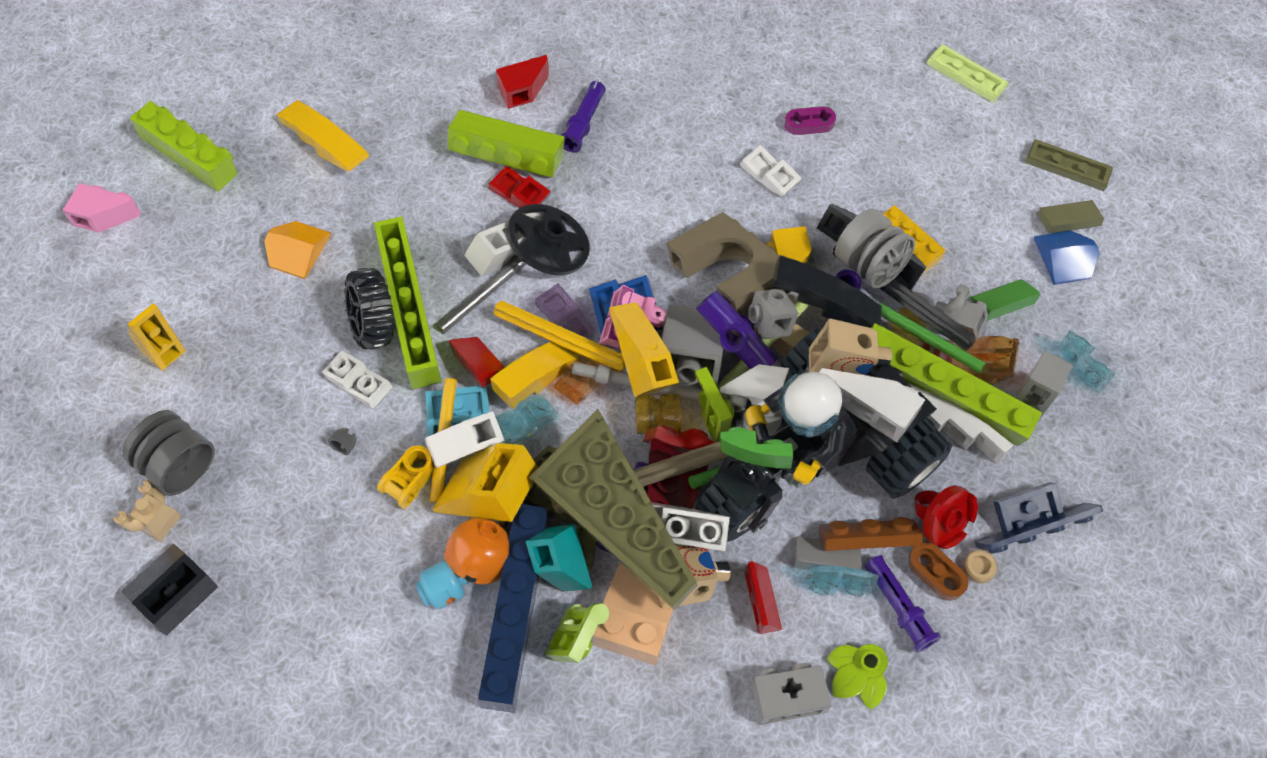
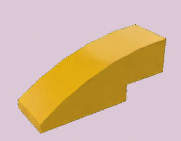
(532, 373)

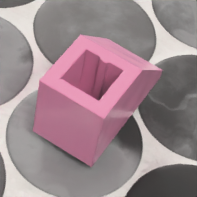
(99, 209)

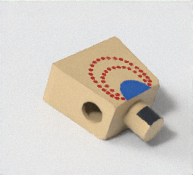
(847, 349)
(704, 571)

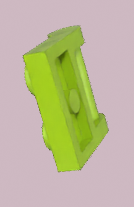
(574, 633)

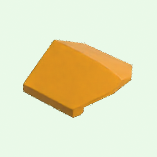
(295, 247)

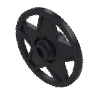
(548, 239)

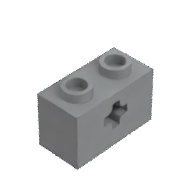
(1044, 381)
(775, 706)

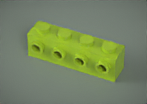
(505, 143)
(184, 145)

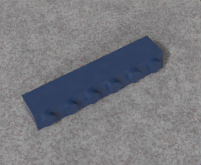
(512, 615)

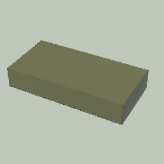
(1070, 216)

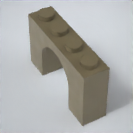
(722, 240)

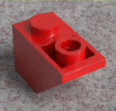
(522, 80)

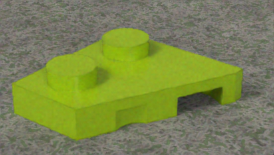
(715, 411)

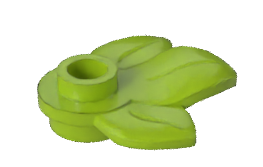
(855, 677)

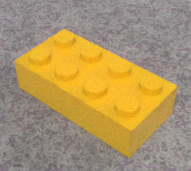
(926, 247)

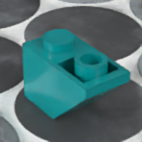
(559, 558)

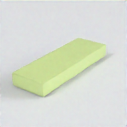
(967, 73)

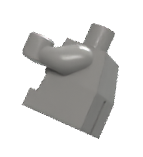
(964, 312)

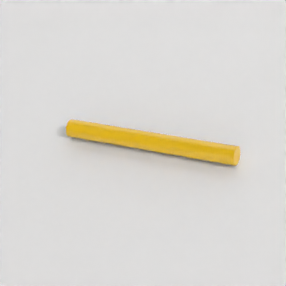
(445, 422)

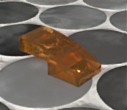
(574, 386)

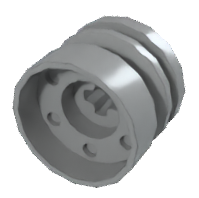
(874, 248)

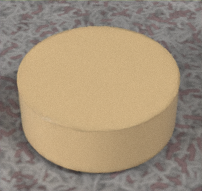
(980, 566)

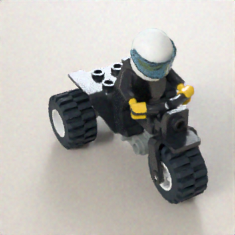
(821, 438)

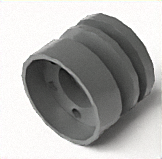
(168, 452)

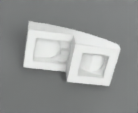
(774, 175)

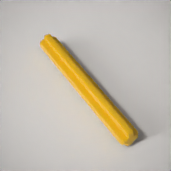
(559, 335)

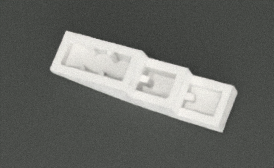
(965, 427)

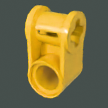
(403, 480)

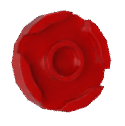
(946, 514)

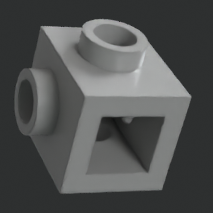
(773, 313)

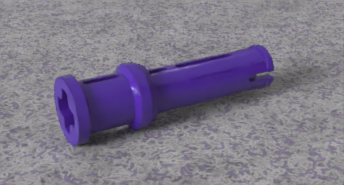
(578, 124)
(910, 619)

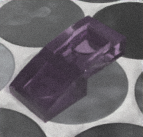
(563, 311)

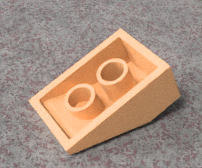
(635, 619)

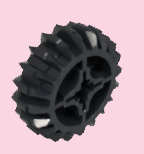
(369, 308)

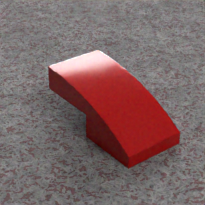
(518, 189)

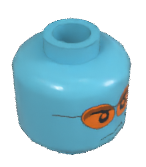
(440, 586)

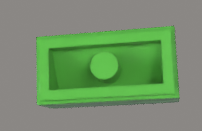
(1007, 298)

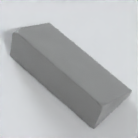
(812, 553)

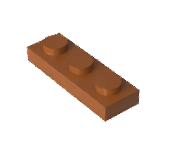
(870, 534)

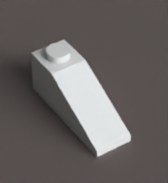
(491, 247)
(878, 401)

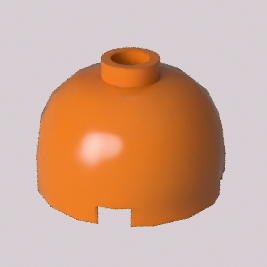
(478, 550)

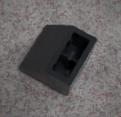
(169, 589)

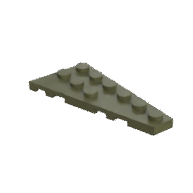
(605, 497)

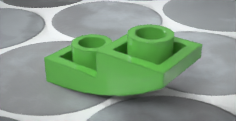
(742, 445)

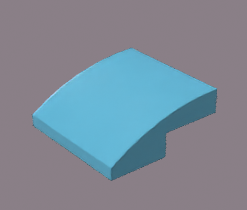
(468, 404)

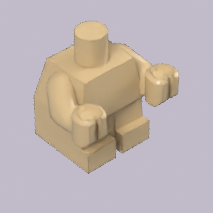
(150, 514)

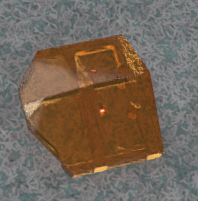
(999, 355)

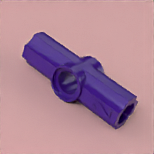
(724, 320)

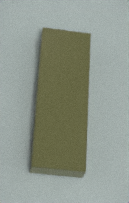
(1069, 165)

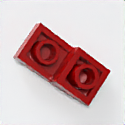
(683, 442)

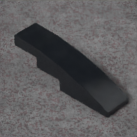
(827, 292)

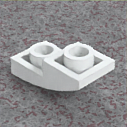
(357, 380)

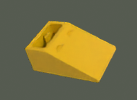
(489, 483)

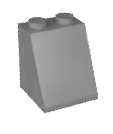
(691, 345)

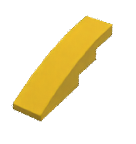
(323, 135)

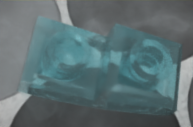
(1077, 352)
(526, 420)
(828, 578)

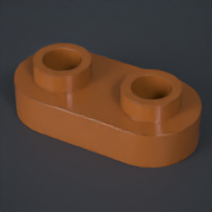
(938, 570)

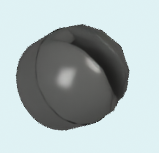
(342, 437)

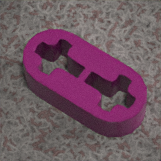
(810, 120)

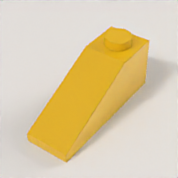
(155, 337)

